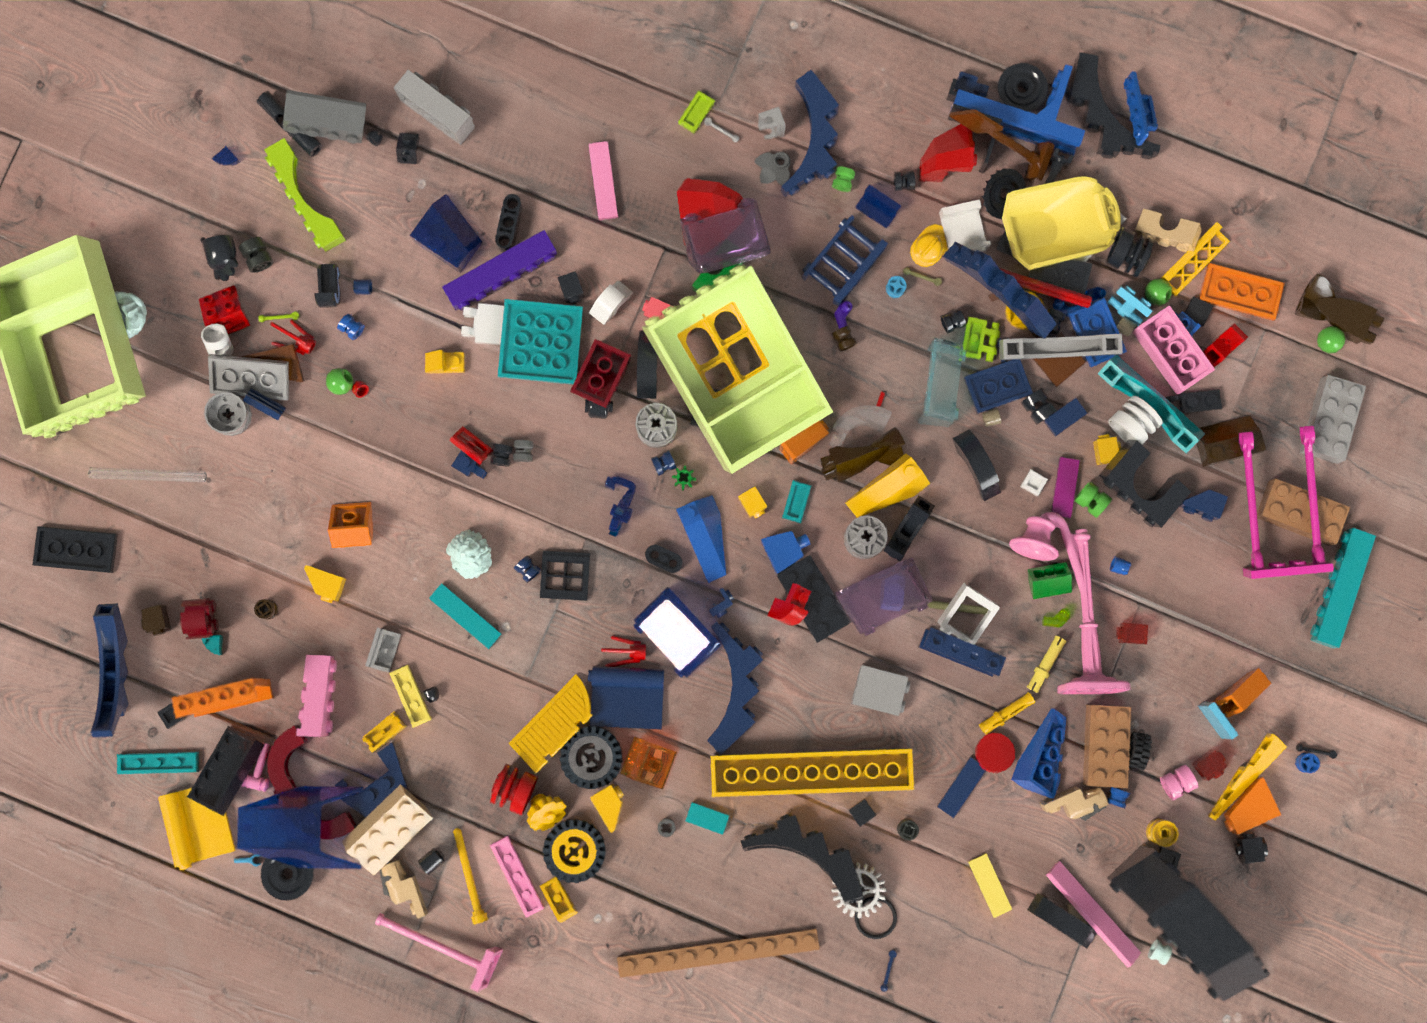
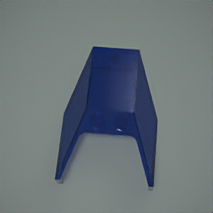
(289, 826)

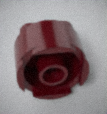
(198, 618)

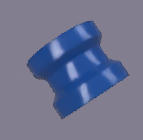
(1312, 763)
(1118, 797)

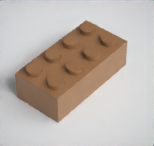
(1290, 509)
(1107, 746)

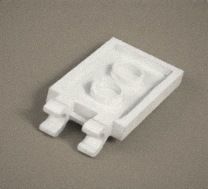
(487, 323)

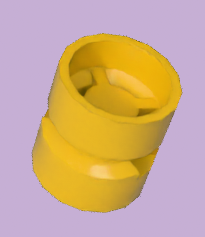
(1162, 832)

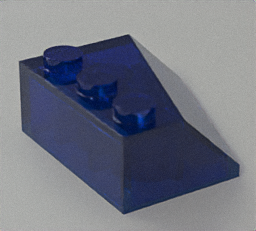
(447, 234)

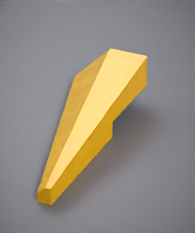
(1264, 755)

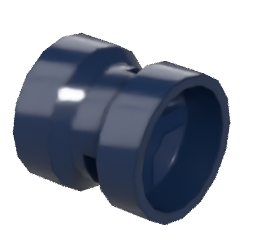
(667, 460)
(523, 568)

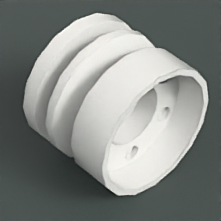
(1135, 420)

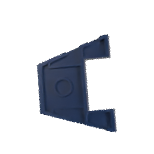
(381, 788)

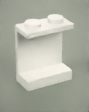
(963, 225)

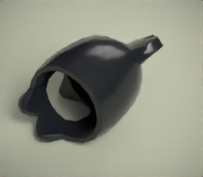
(220, 255)

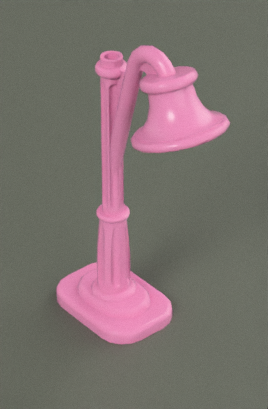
(1037, 545)

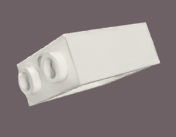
(966, 590)

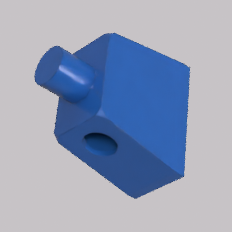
(784, 549)

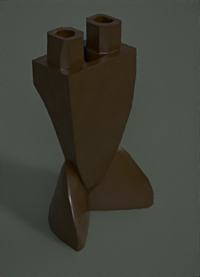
(1350, 316)
(848, 462)

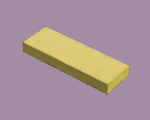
(410, 696)
(989, 885)

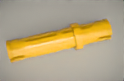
(1005, 714)

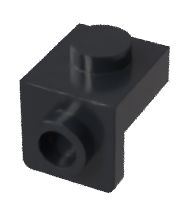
(407, 148)

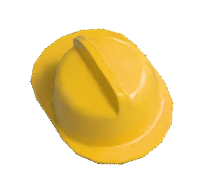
(929, 246)

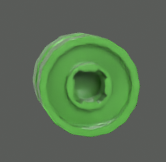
(1086, 497)

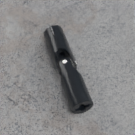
(276, 112)

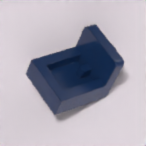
(721, 609)

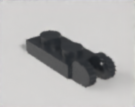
(1198, 401)

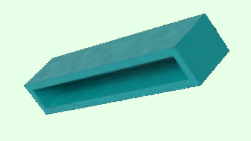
(1342, 588)

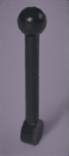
(1332, 754)

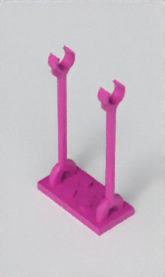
(1295, 567)

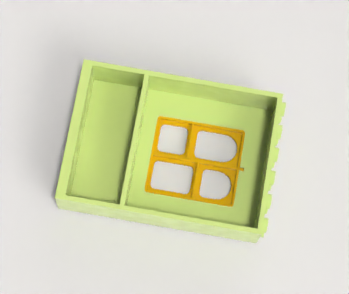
(757, 407)

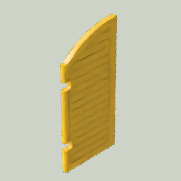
(553, 724)

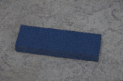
(961, 787)

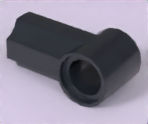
(431, 861)

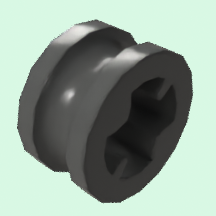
(666, 821)

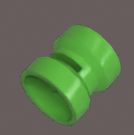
(843, 179)

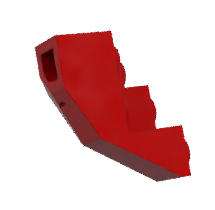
(947, 153)
(706, 198)

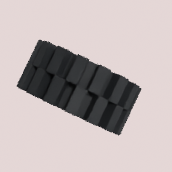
(1139, 750)

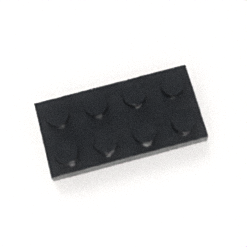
(824, 611)

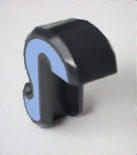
(328, 286)

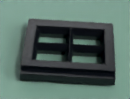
(563, 593)

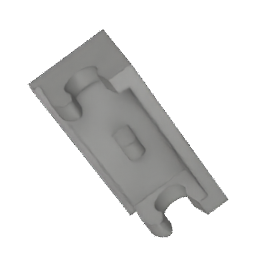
(772, 120)
(383, 650)

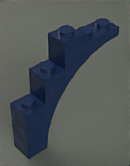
(817, 160)
(1004, 286)
(742, 662)
(112, 669)

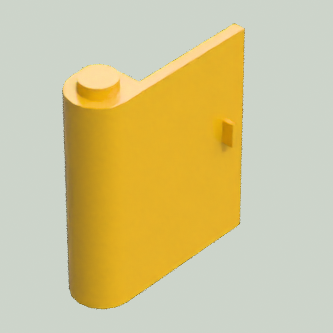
(194, 830)

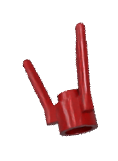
(305, 343)
(637, 651)

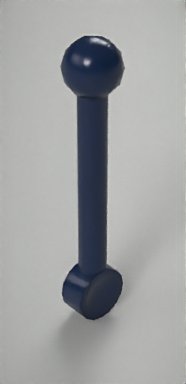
(892, 954)

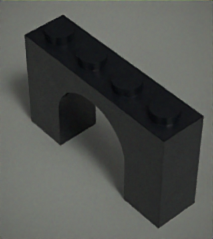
(1120, 476)

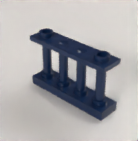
(851, 278)
(962, 652)

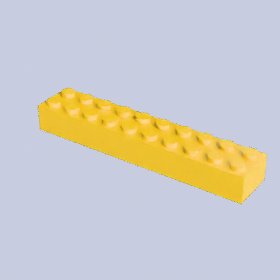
(812, 772)

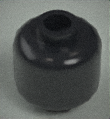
(597, 411)

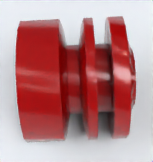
(513, 789)

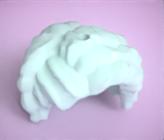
(132, 311)
(469, 554)

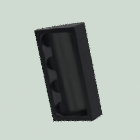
(225, 770)

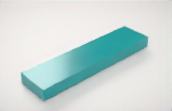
(465, 616)
(158, 763)

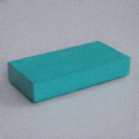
(796, 501)
(707, 818)

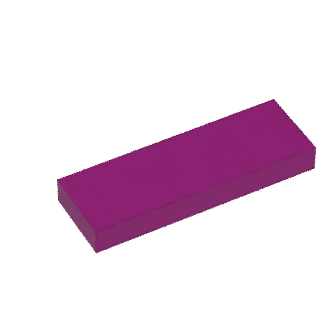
(1065, 487)

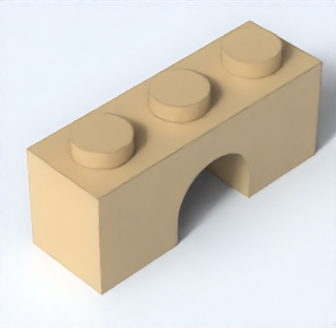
(1183, 237)

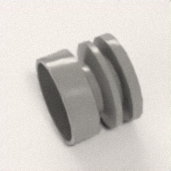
(219, 406)
(656, 436)
(860, 547)

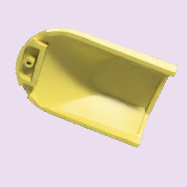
(1060, 221)

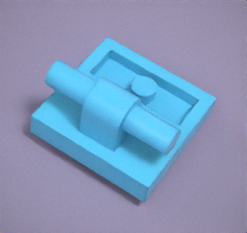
(1130, 304)

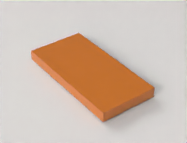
(1241, 291)

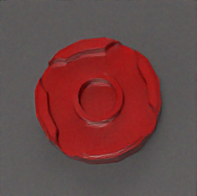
(995, 753)

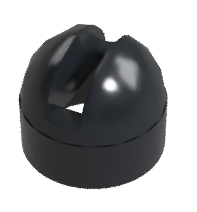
(374, 138)
(431, 694)

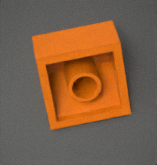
(351, 525)

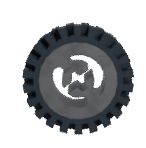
(579, 774)

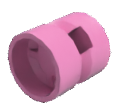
(1177, 783)

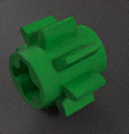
(683, 483)

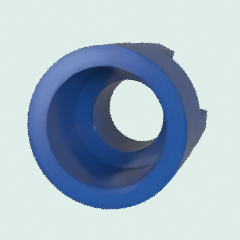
(1119, 566)

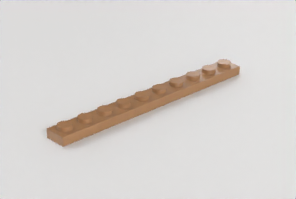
(718, 953)

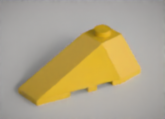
(893, 485)

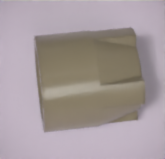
(1126, 326)
(991, 417)

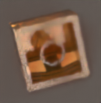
(648, 763)

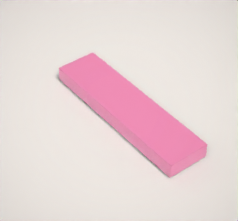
(603, 180)
(517, 876)

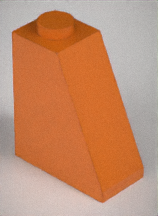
(804, 441)
(1242, 693)
(1251, 808)

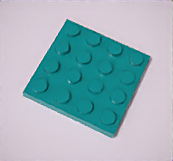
(540, 341)

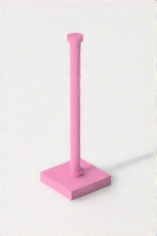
(484, 967)

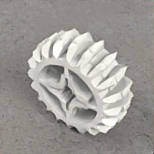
(876, 890)

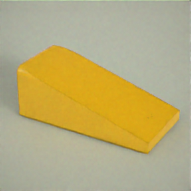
(558, 899)

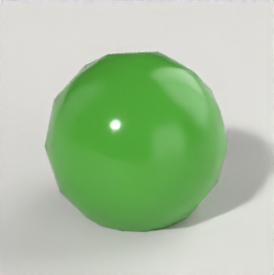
(1158, 292)
(1331, 339)
(339, 381)

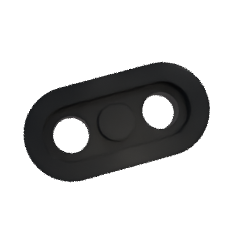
(664, 558)

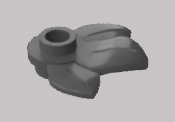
(771, 169)

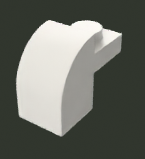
(610, 301)

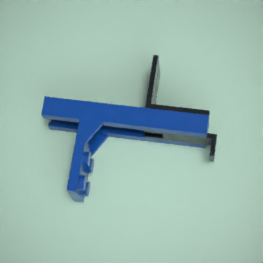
(1023, 124)

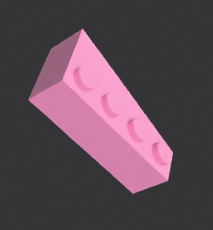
(317, 696)

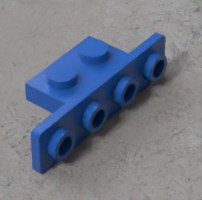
(1141, 109)

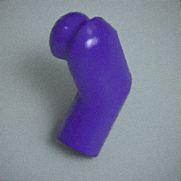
(841, 313)

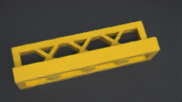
(1186, 258)

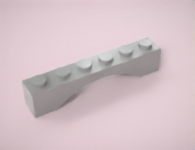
(1060, 347)

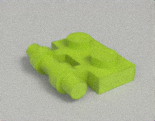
(974, 338)

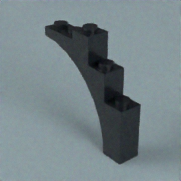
(1098, 118)
(813, 847)

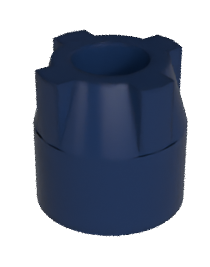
(363, 286)

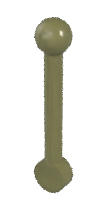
(937, 282)

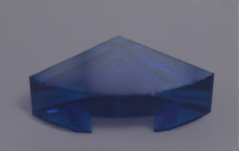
(225, 157)

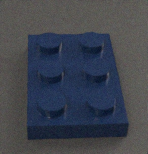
(998, 385)

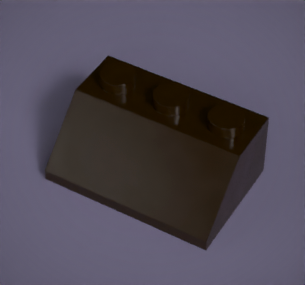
(1222, 440)

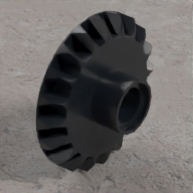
(1023, 76)
(998, 187)
(282, 887)

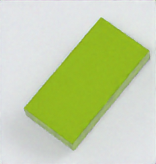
(696, 112)

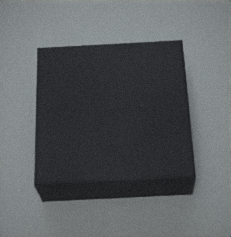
(1198, 310)

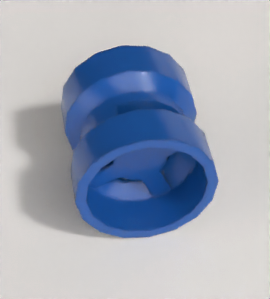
(350, 326)

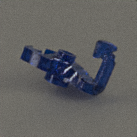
(620, 512)

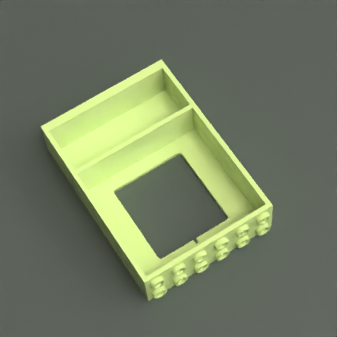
(42, 296)

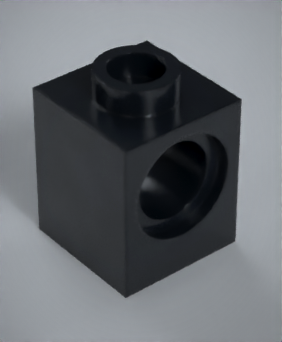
(571, 287)

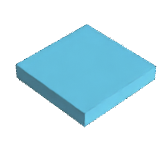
(1218, 720)

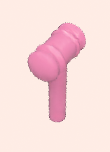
(255, 781)

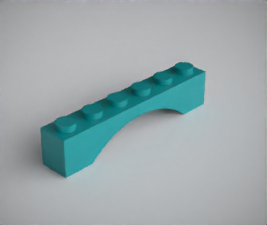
(1175, 423)

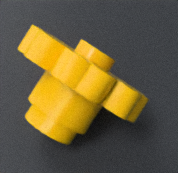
(545, 812)

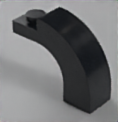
(646, 368)
(978, 463)
(908, 528)
(1062, 920)

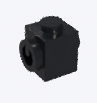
(1251, 848)

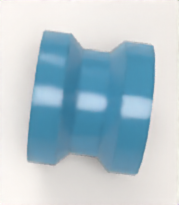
(897, 282)

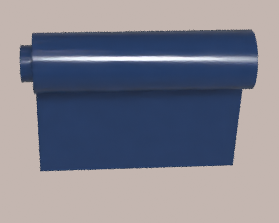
(626, 697)

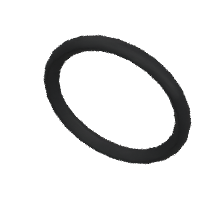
(888, 931)

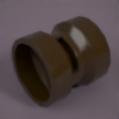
(844, 338)
(269, 609)

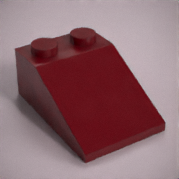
(601, 373)

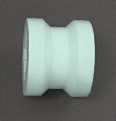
(1160, 952)

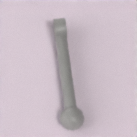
(735, 138)

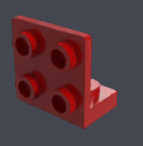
(224, 309)

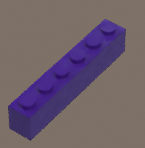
(500, 270)

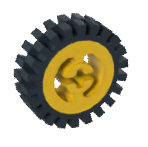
(588, 865)

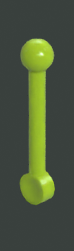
(295, 315)

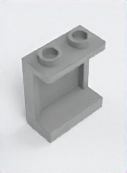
(880, 690)

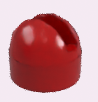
(360, 393)

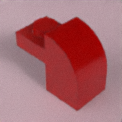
(1224, 344)
(792, 609)

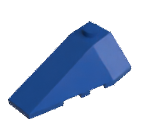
(704, 529)
(1040, 761)

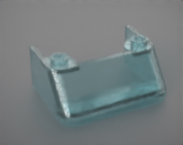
(942, 383)

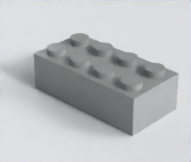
(434, 106)
(1334, 417)

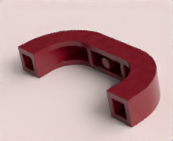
(282, 781)

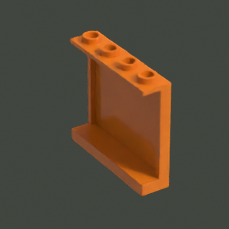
(223, 697)

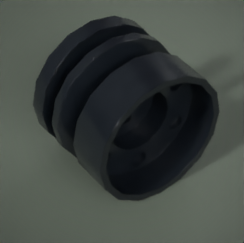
(1130, 252)

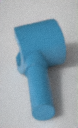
(247, 860)

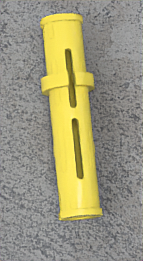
(1046, 664)

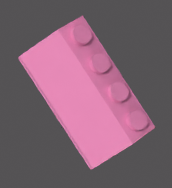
(1173, 350)

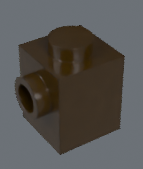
(155, 620)

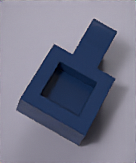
(969, 84)
(467, 465)

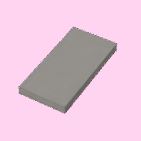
(241, 374)

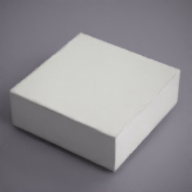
(1033, 482)

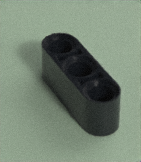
(508, 214)

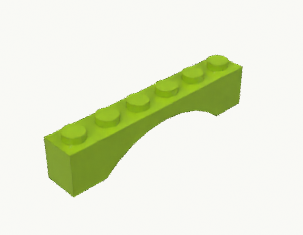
(285, 162)

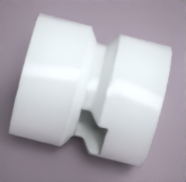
(217, 340)

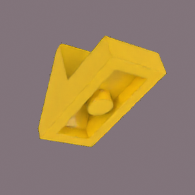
(444, 362)

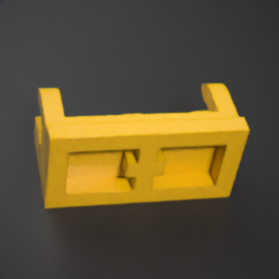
(384, 732)

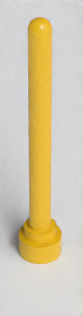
(478, 914)

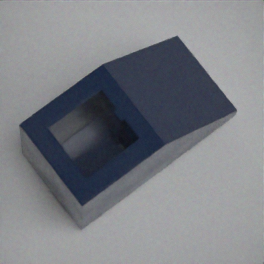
(1208, 504)

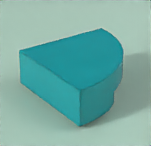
(214, 644)

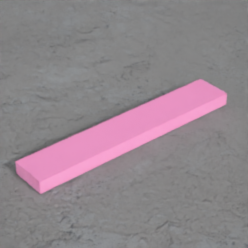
(1093, 914)

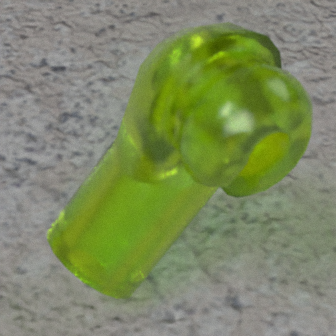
(1058, 620)

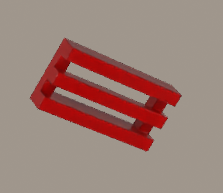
(469, 447)

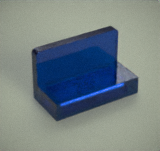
(878, 206)

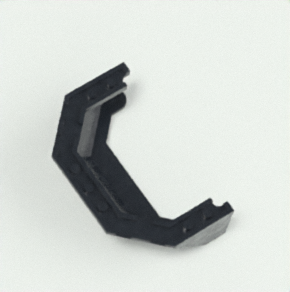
(1189, 923)

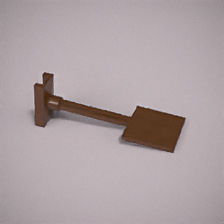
(982, 124)
(1054, 368)

